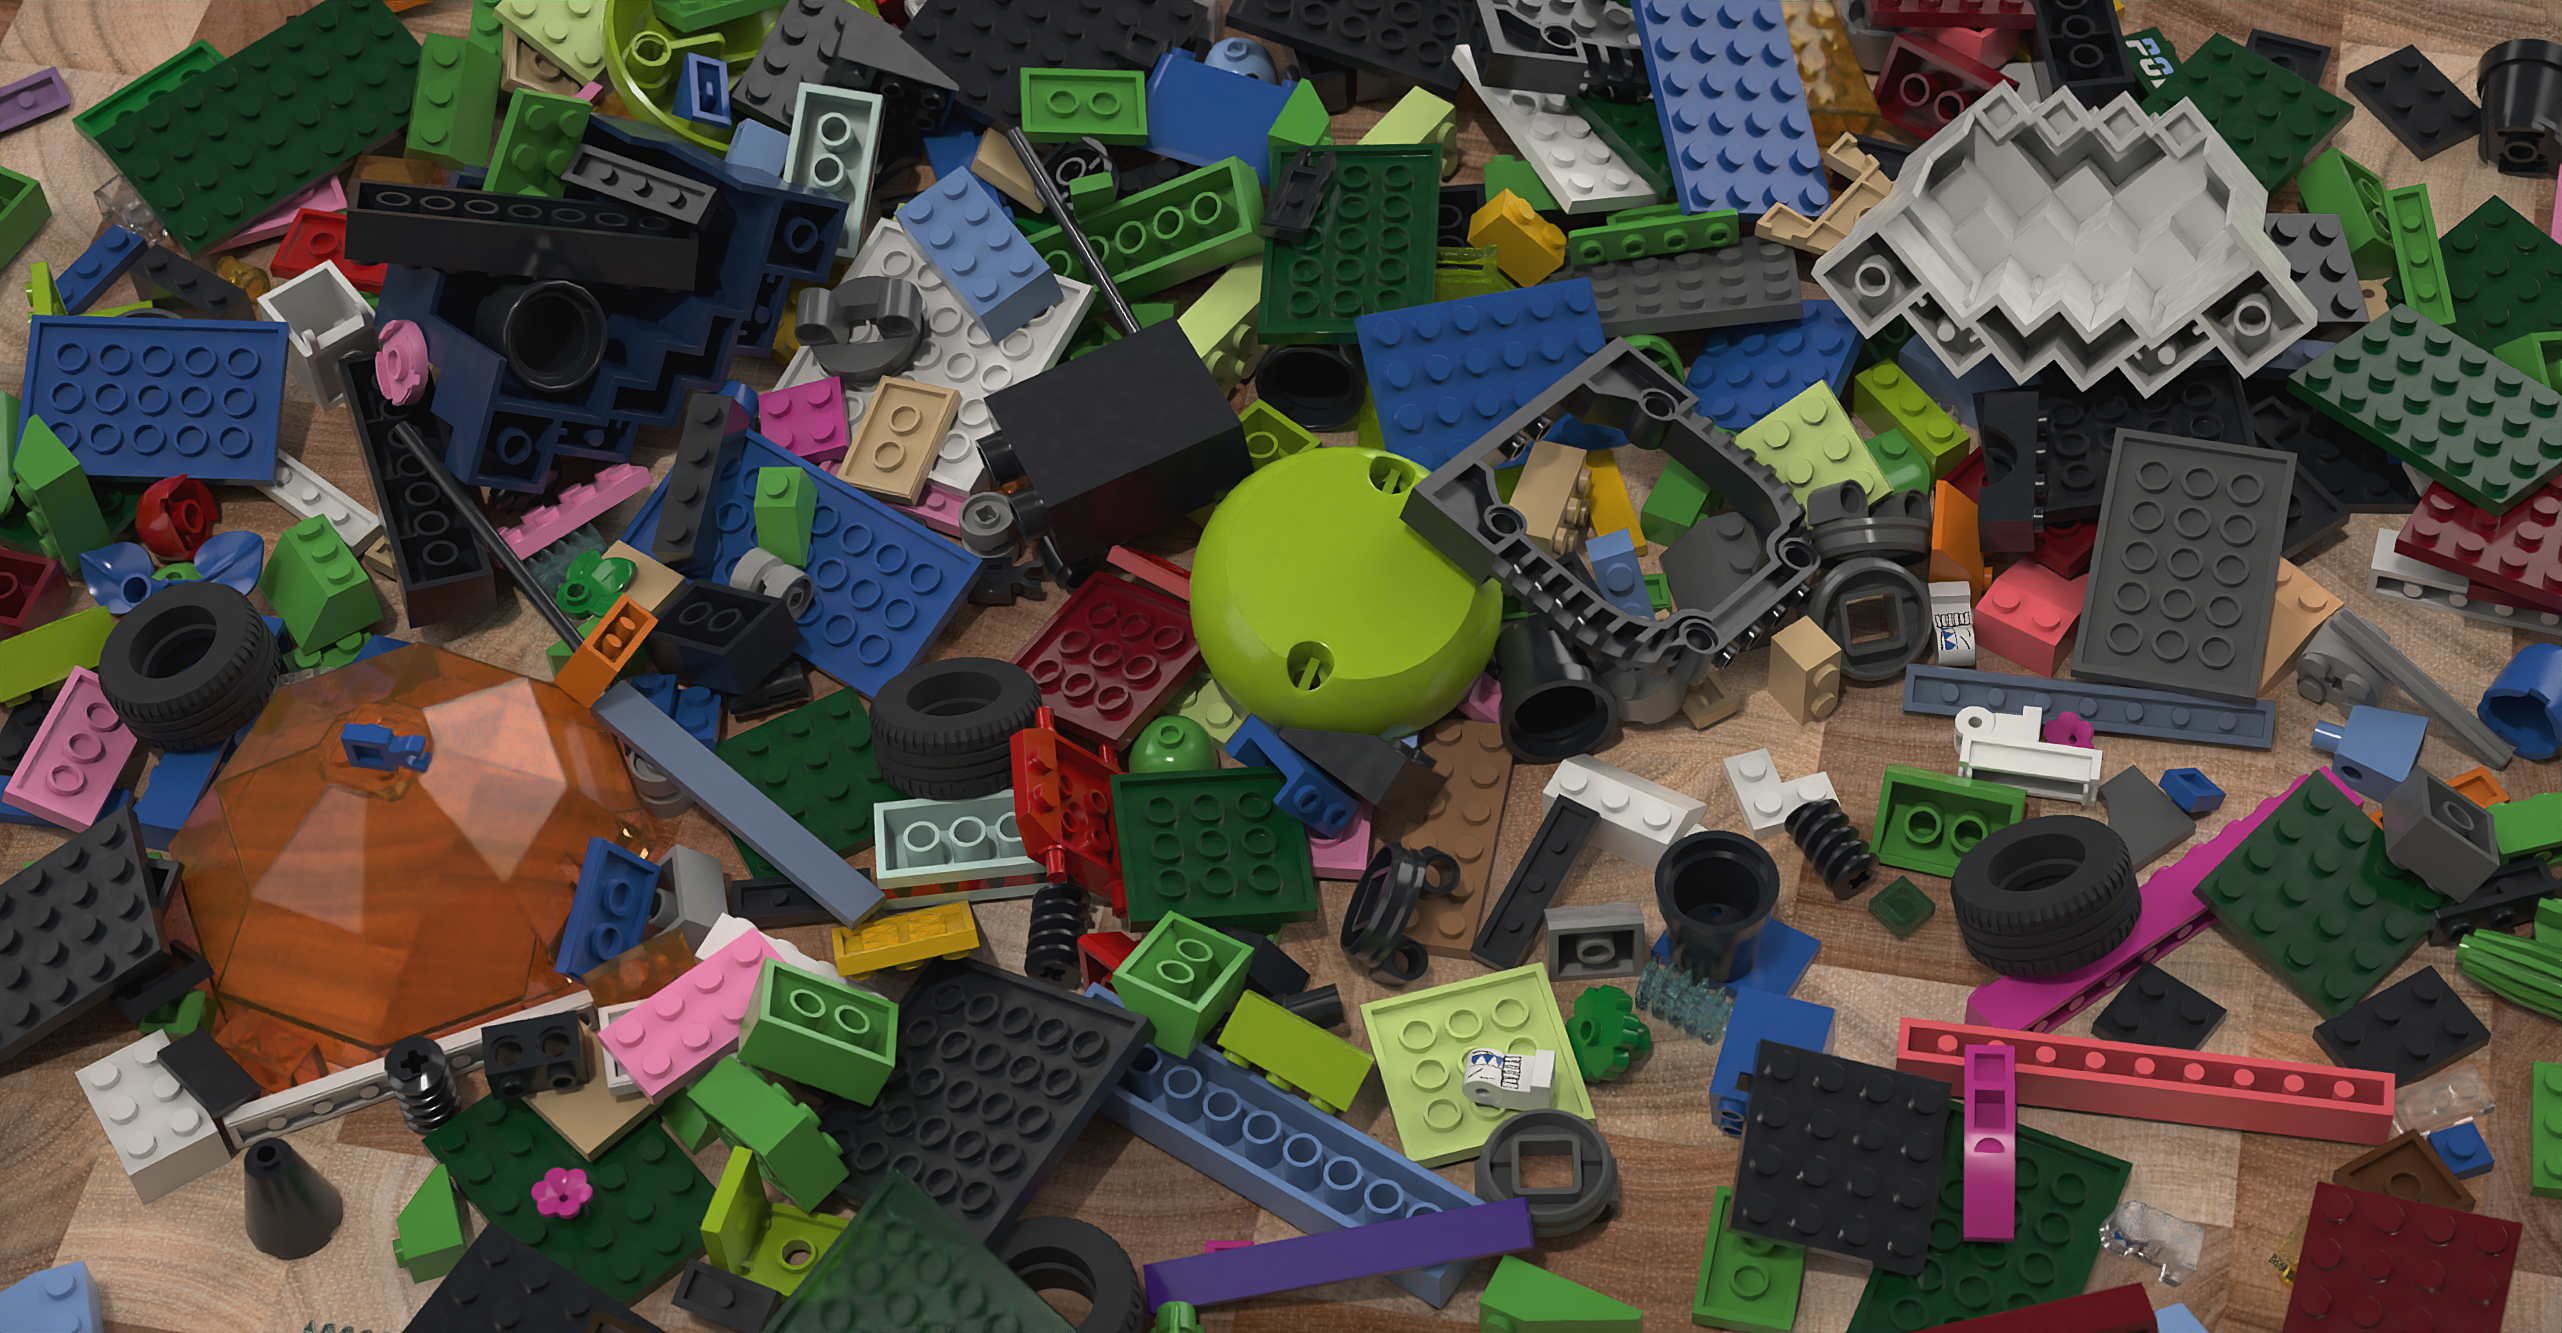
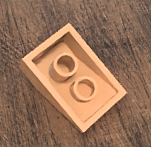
(2296, 616)

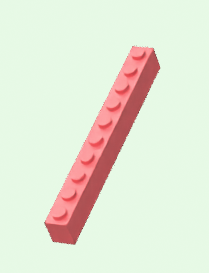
(2164, 1082)

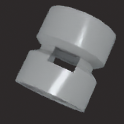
(988, 527)
(769, 575)
(658, 793)

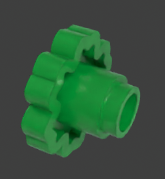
(1606, 1033)

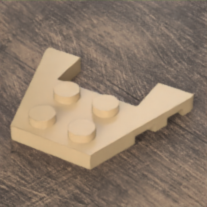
(1837, 222)

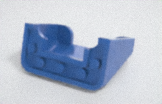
(1211, 113)

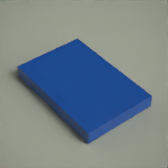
(607, 908)
(1780, 965)

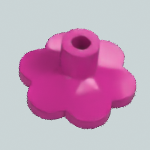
(2069, 731)
(562, 1193)

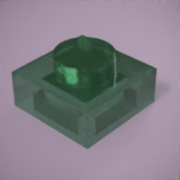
(1901, 907)

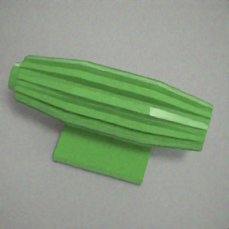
(2518, 966)

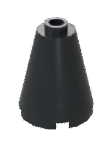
(287, 1201)

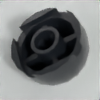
(1077, 161)

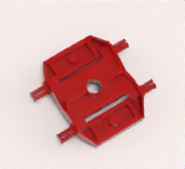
(1062, 808)

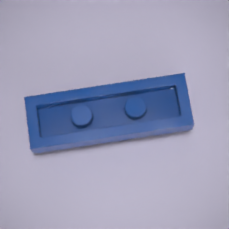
(99, 268)

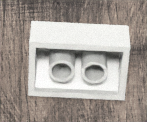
(1636, 814)

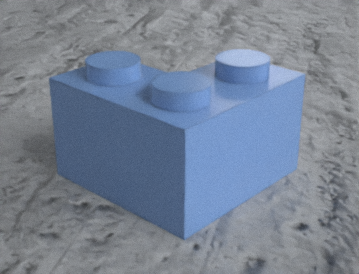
(1619, 573)

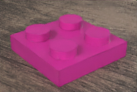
(808, 419)

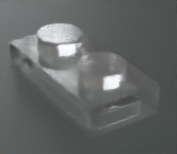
(2442, 1101)

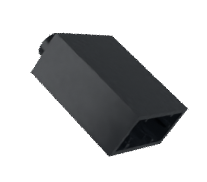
(1114, 443)

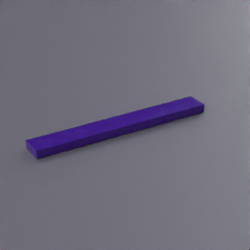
(1342, 1255)

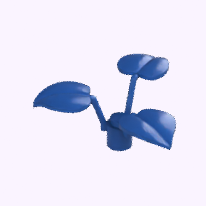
(123, 571)

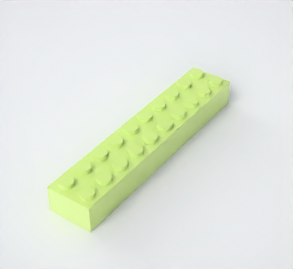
(1226, 316)

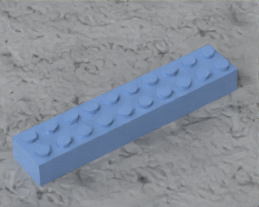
(1279, 1149)

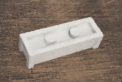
(2034, 766)

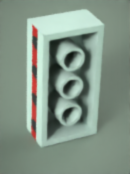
(837, 150)
(952, 851)

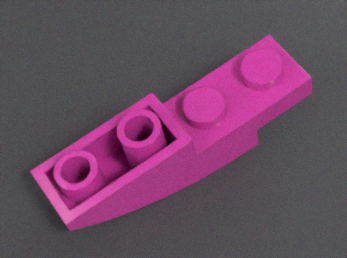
(1989, 1143)

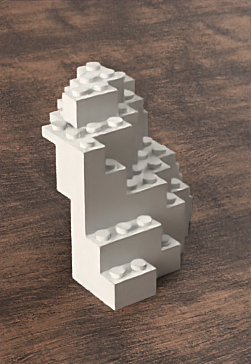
(2073, 245)

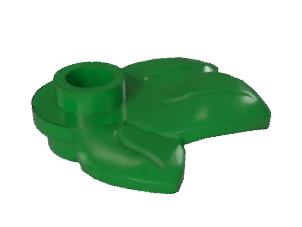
(593, 585)

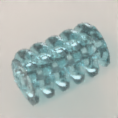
(552, 565)
(1683, 1002)

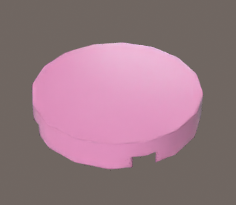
(403, 363)

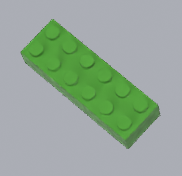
(1165, 232)

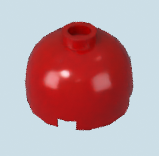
(176, 517)

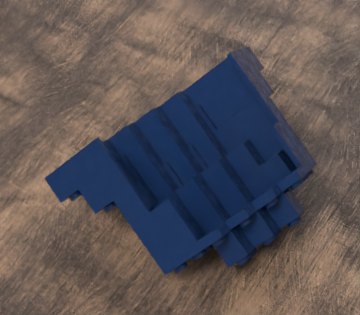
(655, 338)

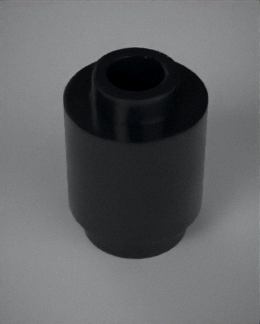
(1069, 577)

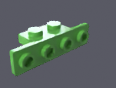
(1652, 232)

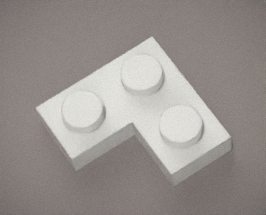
(1763, 796)

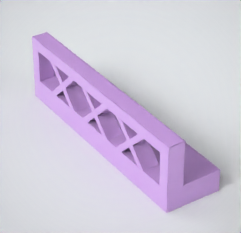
(31, 97)

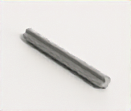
(2420, 687)

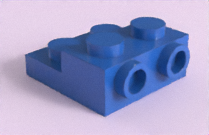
(694, 709)

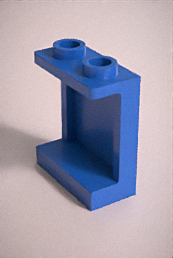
(1310, 790)

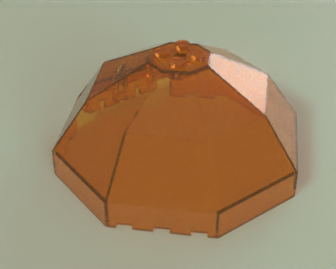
(401, 895)

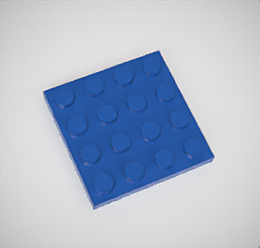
(1763, 365)

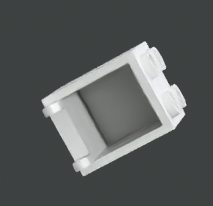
(325, 325)

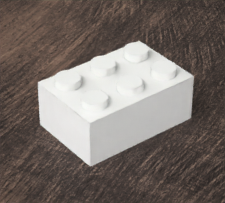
(151, 1119)

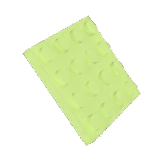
(1424, 1049)

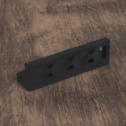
(646, 188)

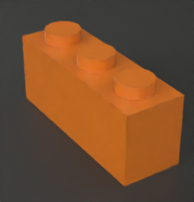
(605, 651)

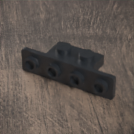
(2499, 902)

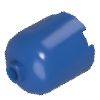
(2526, 702)

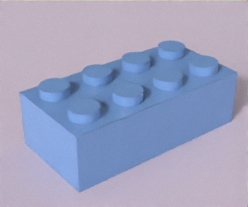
(978, 254)

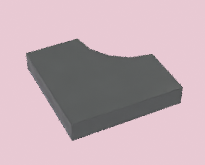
(2143, 816)

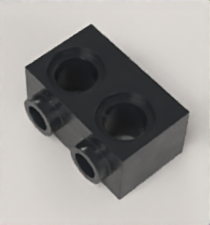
(533, 1046)

